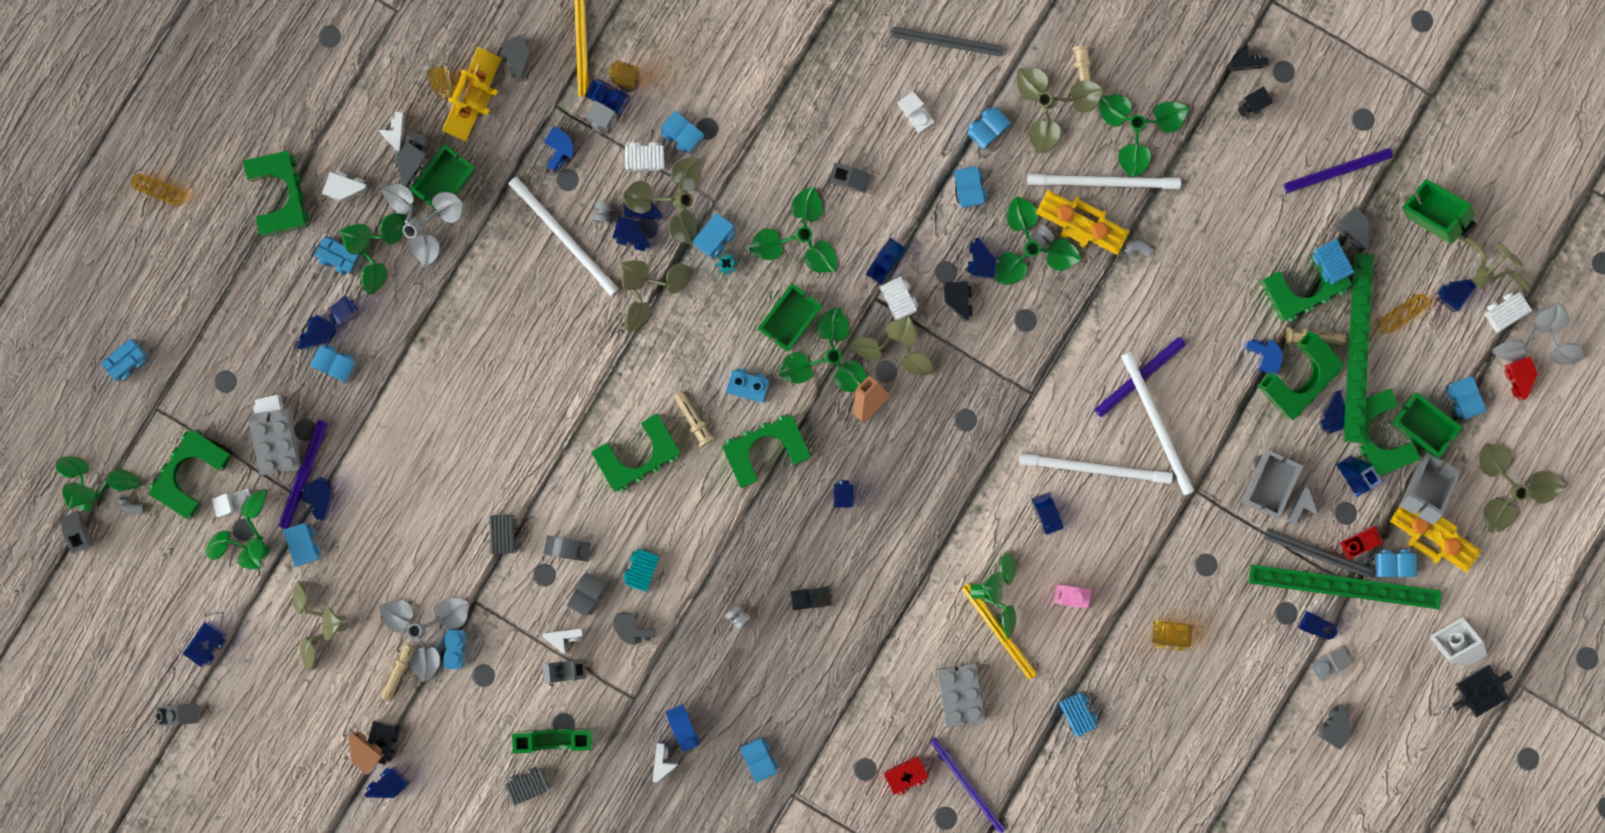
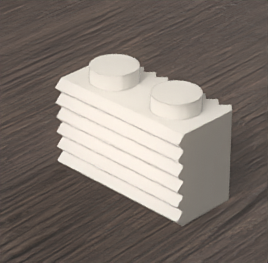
(644, 157)
(898, 298)
(1508, 311)

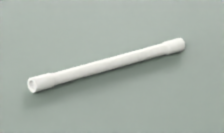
(1043, 179)
(523, 192)
(1155, 476)
(1182, 477)

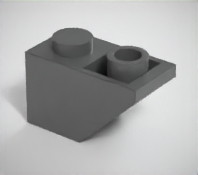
(517, 54)
(410, 162)
(849, 178)
(1355, 227)
(76, 533)
(177, 714)
(1337, 727)

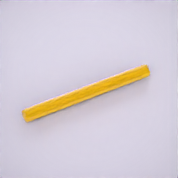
(581, 47)
(998, 630)

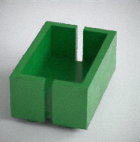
(443, 174)
(1439, 211)
(789, 318)
(1425, 425)

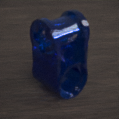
(1314, 625)

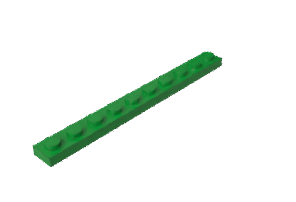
(1358, 348)
(1344, 586)

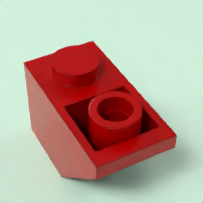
(1522, 377)
(1361, 542)

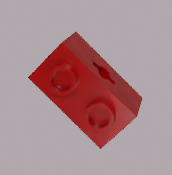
(911, 766)

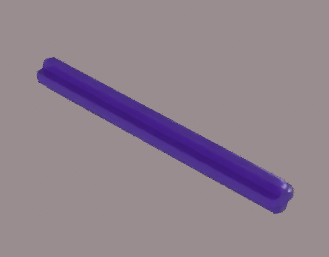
(1338, 170)
(1145, 372)
(303, 474)

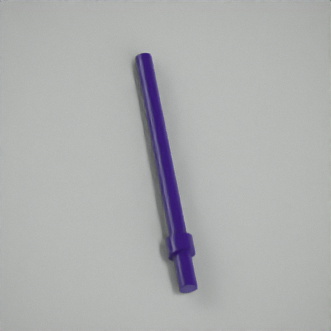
(945, 755)

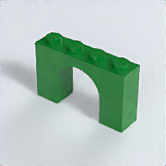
(292, 214)
(1288, 304)
(1324, 366)
(784, 430)
(663, 451)
(1384, 460)
(167, 488)
(533, 740)

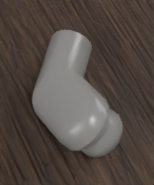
(1138, 245)
(128, 507)

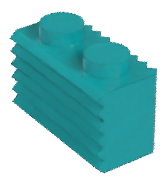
(641, 570)

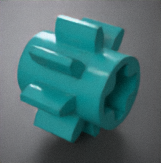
(727, 269)

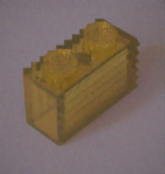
(624, 74)
(441, 82)
(1171, 634)

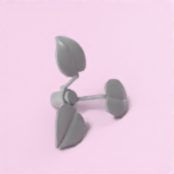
(423, 246)
(1546, 321)
(397, 617)

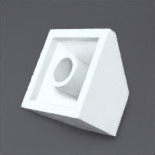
(1459, 643)

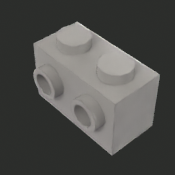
(601, 118)

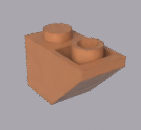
(868, 399)
(362, 753)

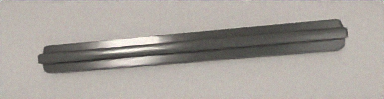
(947, 41)
(1318, 553)

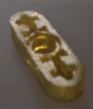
(147, 179)
(1417, 310)

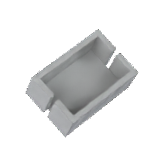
(274, 441)
(1271, 484)
(1428, 491)
(960, 695)

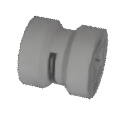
(603, 212)
(1043, 236)
(740, 620)

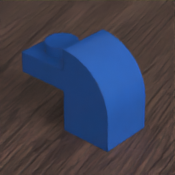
(562, 144)
(1270, 354)
(682, 727)

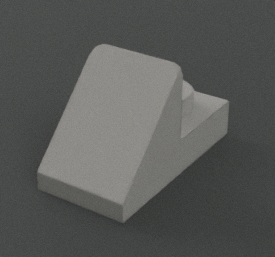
(1303, 502)
(1330, 663)

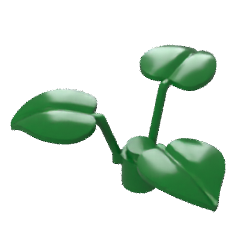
(1116, 108)
(357, 238)
(1060, 254)
(820, 256)
(833, 327)
(84, 497)
(256, 549)
(993, 589)

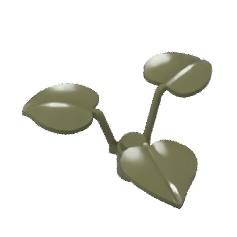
(1032, 83)
(687, 175)
(1486, 275)
(633, 277)
(902, 331)
(1543, 487)
(330, 621)

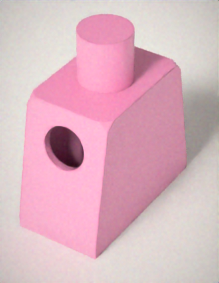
(1073, 596)

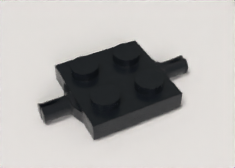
(1482, 690)

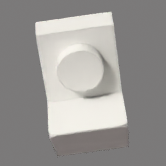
(915, 112)
(395, 137)
(230, 503)
(558, 638)
(662, 768)

